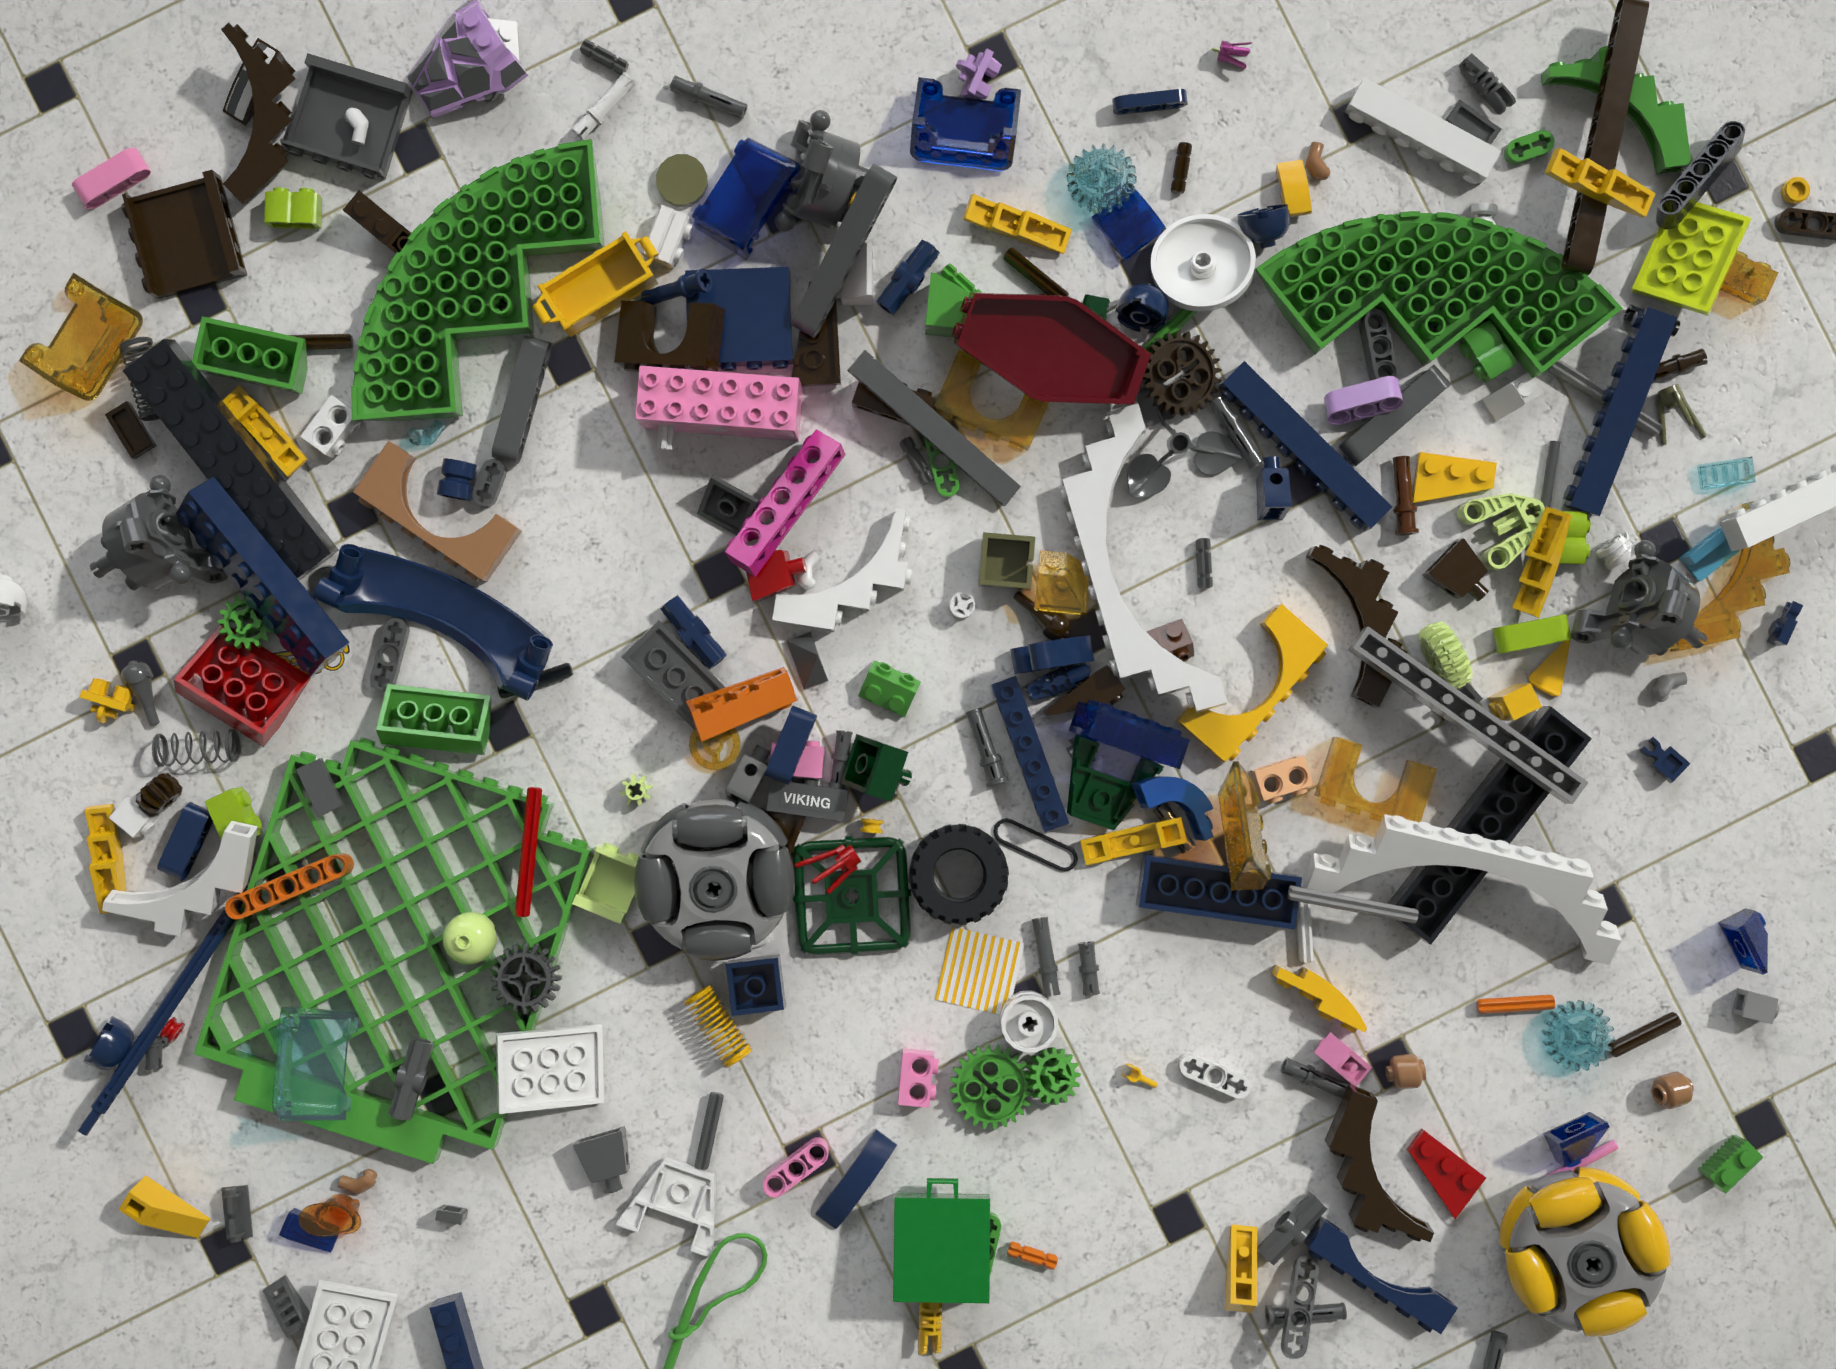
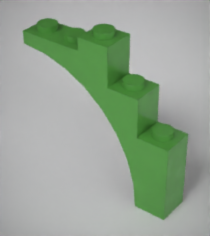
(1660, 124)

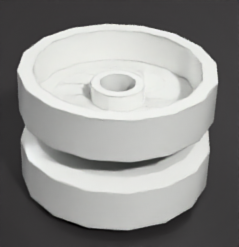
(1035, 1035)

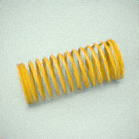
(739, 1055)

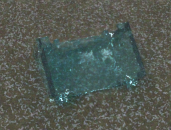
(312, 1064)

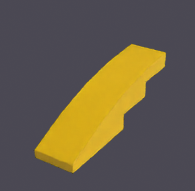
(1599, 183)
(1017, 224)
(1543, 561)
(105, 851)

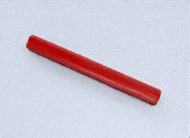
(528, 851)

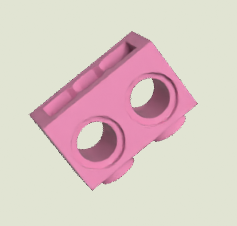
(910, 1077)

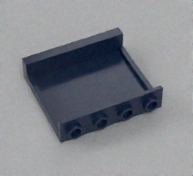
(755, 317)

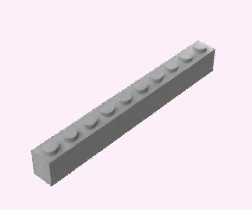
(1468, 716)

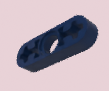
(1149, 101)

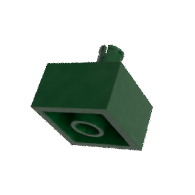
(875, 768)

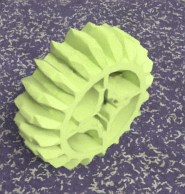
(1445, 654)

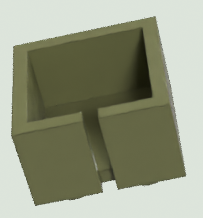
(1005, 561)

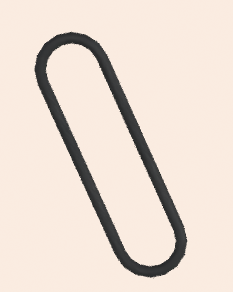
(1031, 854)

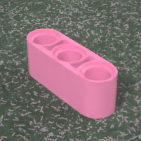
(111, 178)
(790, 1178)

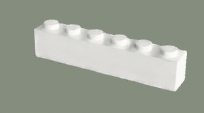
(1422, 131)
(1781, 511)

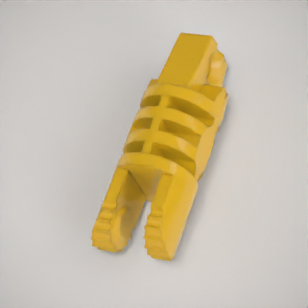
(929, 1325)

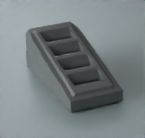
(282, 1317)

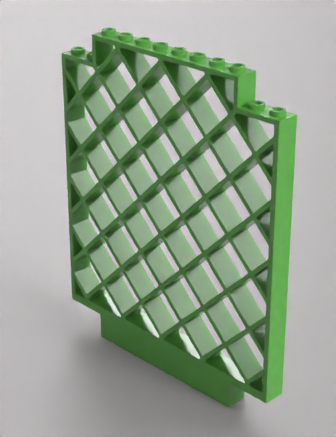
(369, 1117)

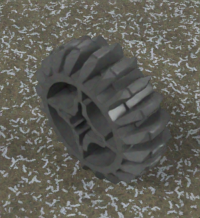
(525, 989)

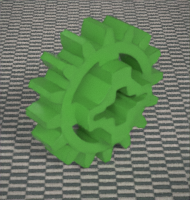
(243, 633)
(1045, 1083)

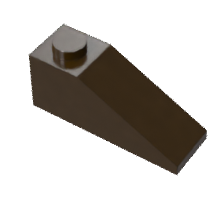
(1100, 687)

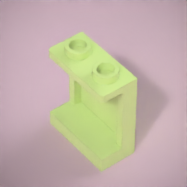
(608, 883)

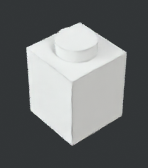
(133, 819)

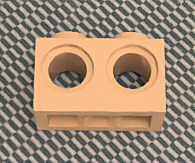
(1280, 772)

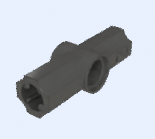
(411, 1078)
(1291, 1228)

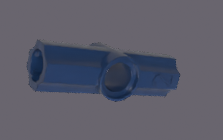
(908, 277)
(693, 632)

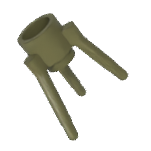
(1672, 398)

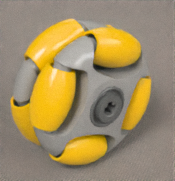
(1584, 1251)

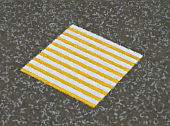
(979, 970)

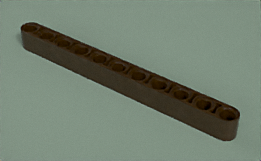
(1606, 129)

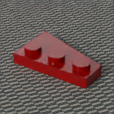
(1447, 1173)

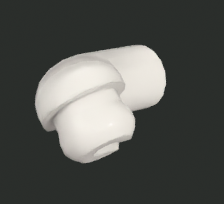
(359, 123)
(806, 579)

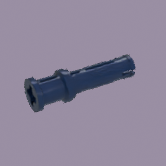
(685, 286)

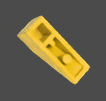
(1241, 1269)

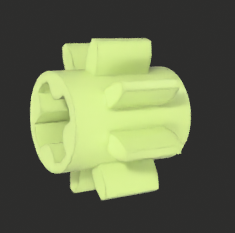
(629, 791)

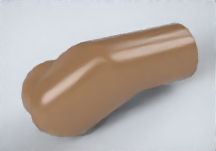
(1315, 163)
(360, 1184)

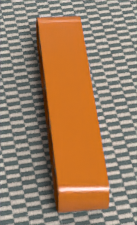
(278, 891)

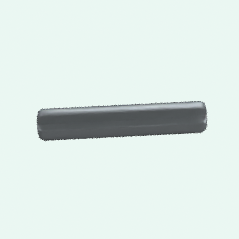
(709, 1130)

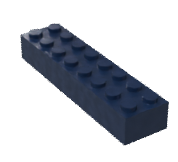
(261, 576)

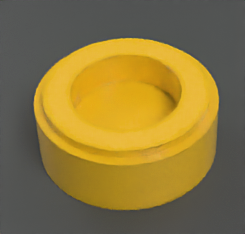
(1795, 190)

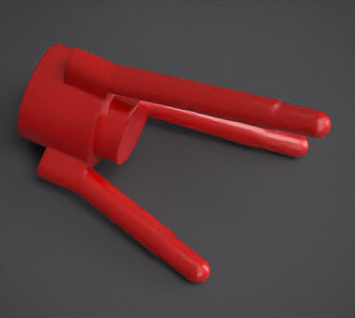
(846, 859)

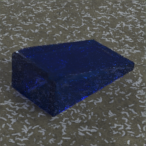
(293, 1231)

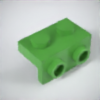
(889, 688)

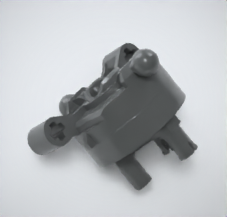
(825, 178)
(152, 544)
(1647, 608)

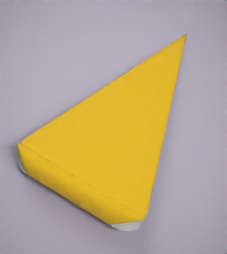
(1550, 673)

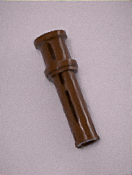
(1405, 508)

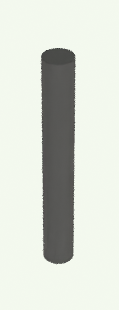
(1550, 472)

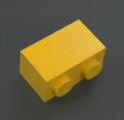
(1514, 702)

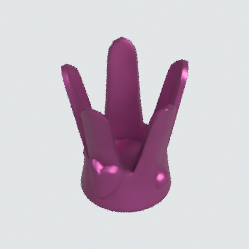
(1232, 49)

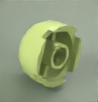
(469, 938)

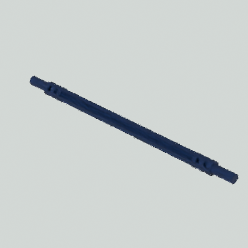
(158, 1019)

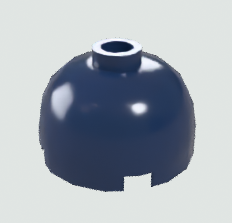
(1265, 224)
(1143, 307)
(110, 1045)

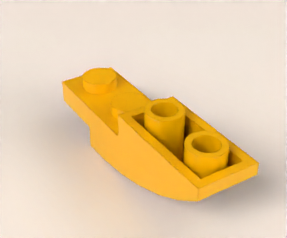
(1329, 999)

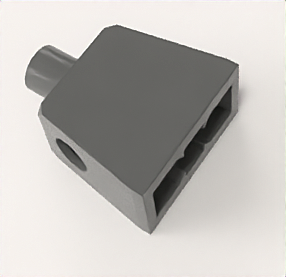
(744, 786)
(605, 1157)

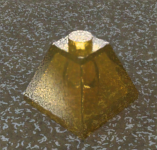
(1060, 584)

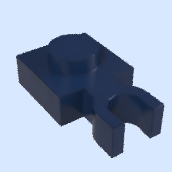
(1783, 627)
(1668, 762)

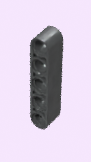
(521, 399)
(1384, 425)

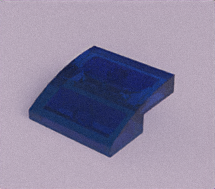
(1129, 226)

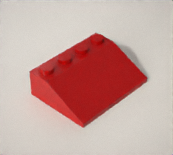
(241, 686)

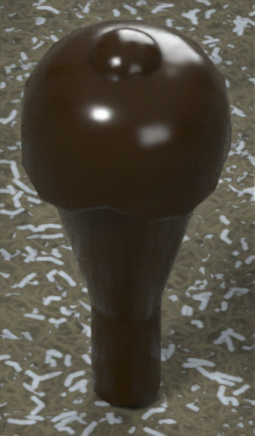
(1054, 624)

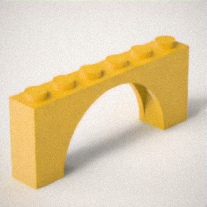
(1296, 651)

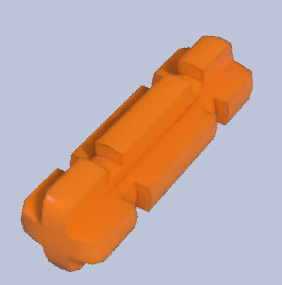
(1032, 1255)

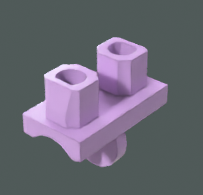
(983, 65)

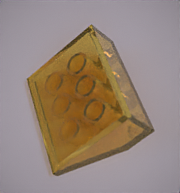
(1243, 831)

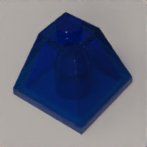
(1747, 939)
(1575, 1138)

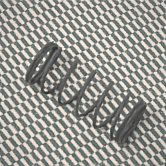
(231, 733)

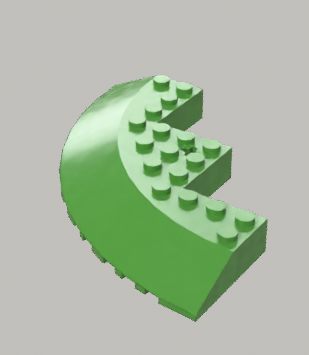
(460, 274)
(1438, 274)

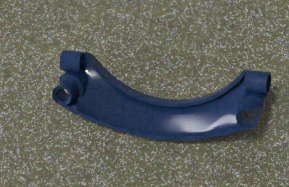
(411, 591)

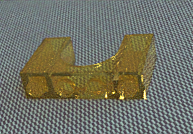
(956, 403)
(1338, 785)

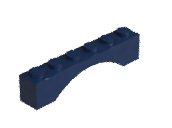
(1423, 1303)

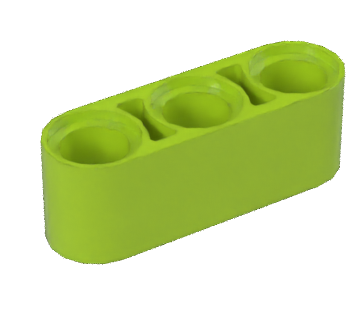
(1531, 633)

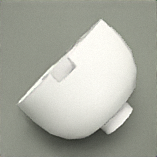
(12, 599)

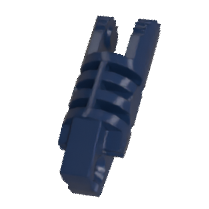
(1057, 681)

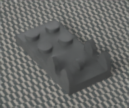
(670, 669)

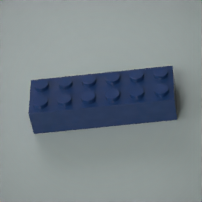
(1206, 891)

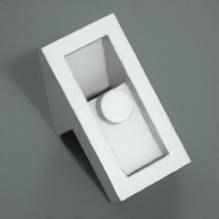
(1511, 396)

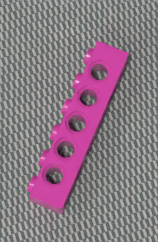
(785, 515)

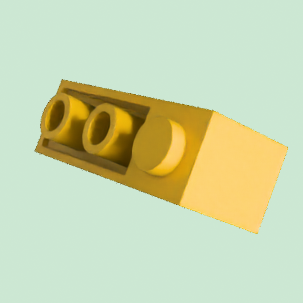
(161, 1209)

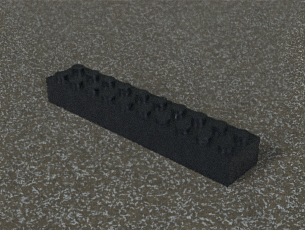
(229, 455)
(1496, 813)

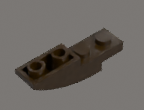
(377, 222)

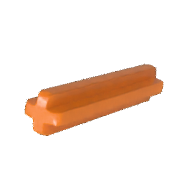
(1515, 1004)

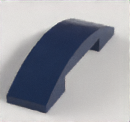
(856, 1179)

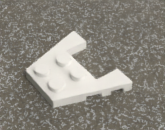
(680, 1192)

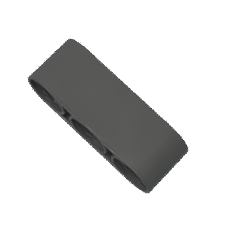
(1383, 337)

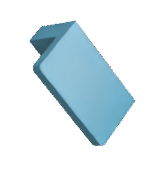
(1708, 555)

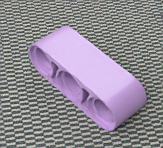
(1363, 400)

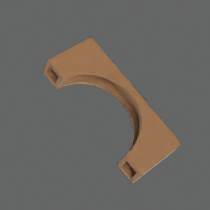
(386, 489)

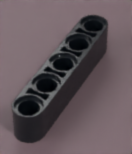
(1709, 164)

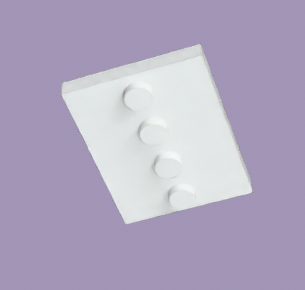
(549, 1068)
(345, 1327)

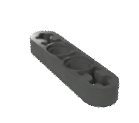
(1303, 1307)

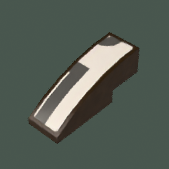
(240, 98)

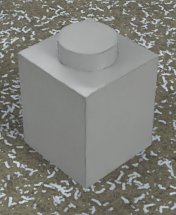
(1755, 1006)

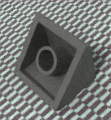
(726, 505)

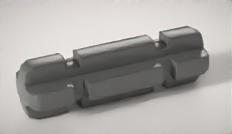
(604, 57)
(916, 460)
(1204, 563)

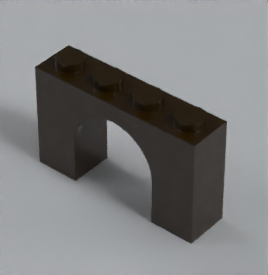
(696, 352)

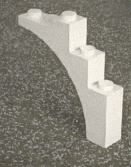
(883, 570)
(200, 894)

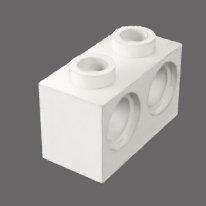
(325, 422)

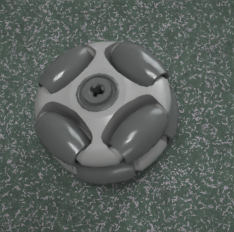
(706, 894)

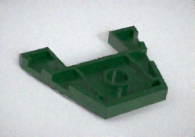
(1098, 795)

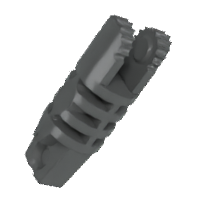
(1486, 83)

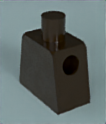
(1458, 572)

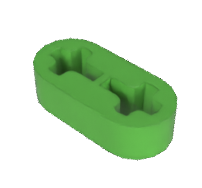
(1527, 142)

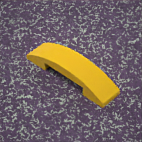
(265, 430)
(1133, 840)

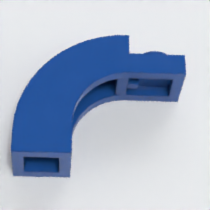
(1193, 801)

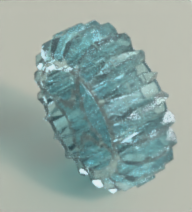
(1082, 175)
(1585, 1028)

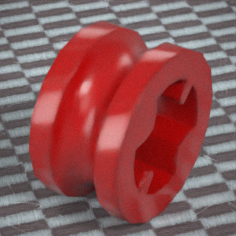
(172, 1030)

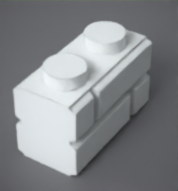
(668, 235)

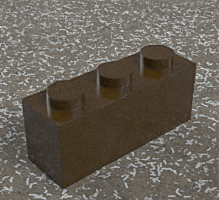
(867, 401)

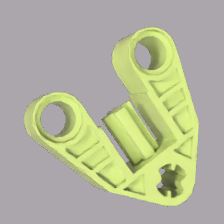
(1514, 544)

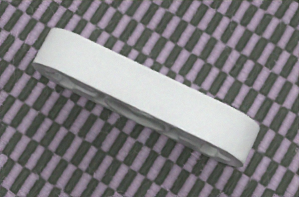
(1235, 1076)

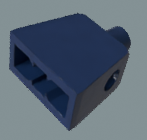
(1273, 490)

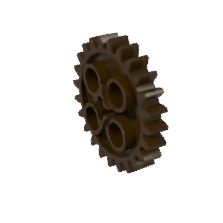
(1192, 393)

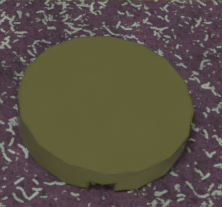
(682, 180)

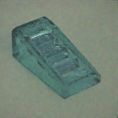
(1748, 469)

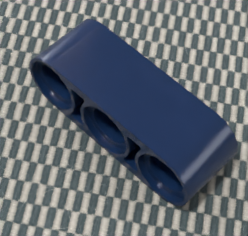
(790, 745)
(185, 841)

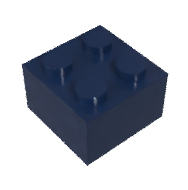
(755, 985)

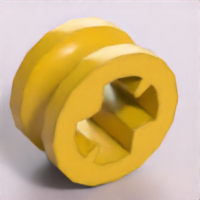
(871, 825)

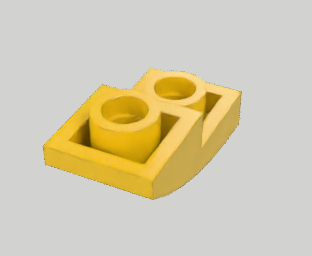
(1294, 187)

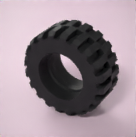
(965, 909)

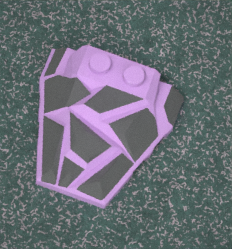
(464, 63)

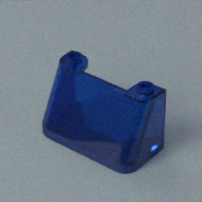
(964, 129)
(745, 196)

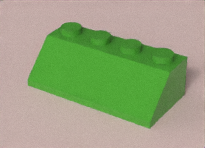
(251, 355)
(435, 719)

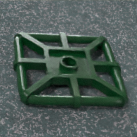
(865, 907)

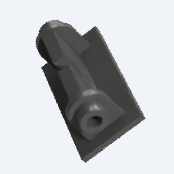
(237, 1212)

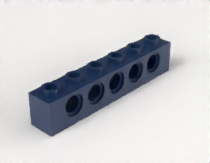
(1029, 754)

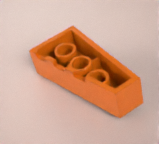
(741, 703)

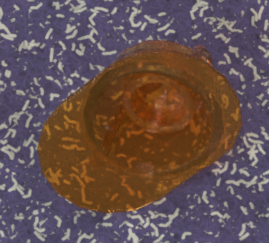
(332, 1217)

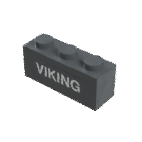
(808, 799)

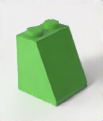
(943, 306)

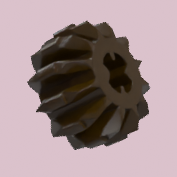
(158, 794)

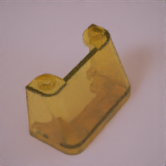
(87, 342)

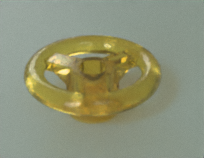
(716, 763)

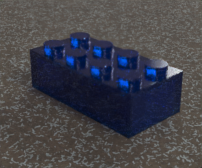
(1129, 733)

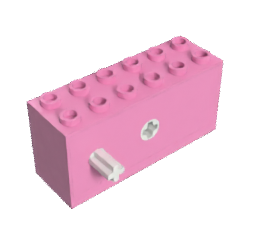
(717, 404)

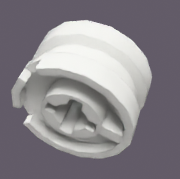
(1616, 550)

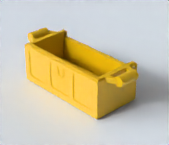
(597, 284)

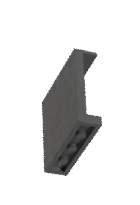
(320, 120)

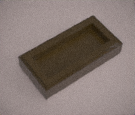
(130, 430)

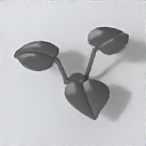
(1149, 477)

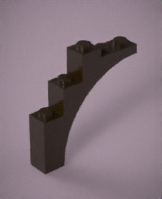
(267, 81)
(1362, 588)
(1351, 1137)

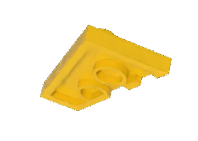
(1449, 476)

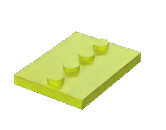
(1692, 259)

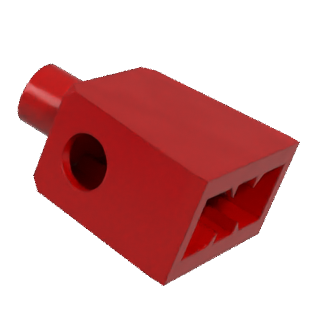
(775, 575)

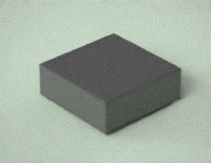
(451, 1214)

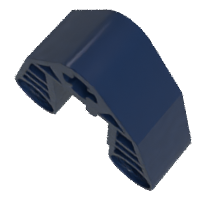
(1052, 654)

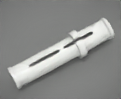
(603, 106)

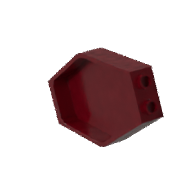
(1051, 348)

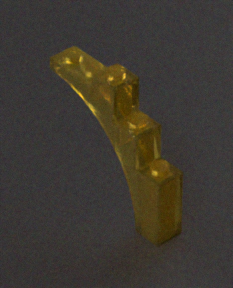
(1740, 593)

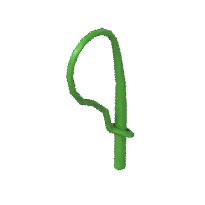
(683, 1329)

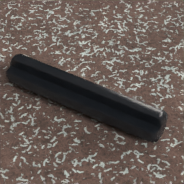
(548, 676)

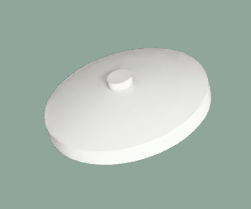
(1203, 262)

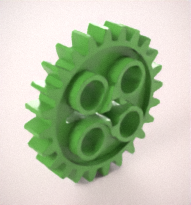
(1006, 1069)

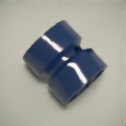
(456, 479)

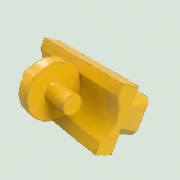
(97, 693)

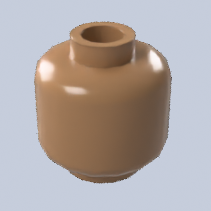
(1406, 1071)
(1672, 1090)

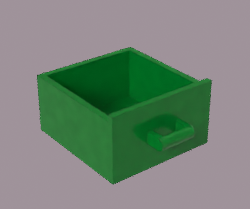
(941, 1246)

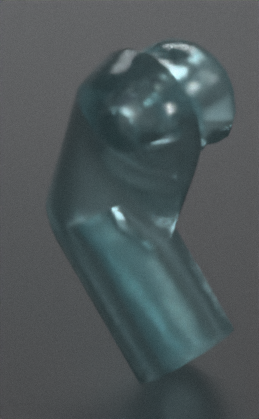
(426, 436)

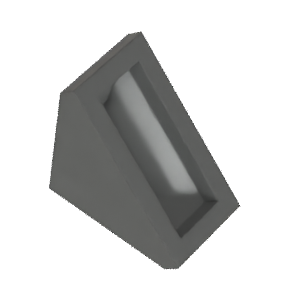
(807, 660)

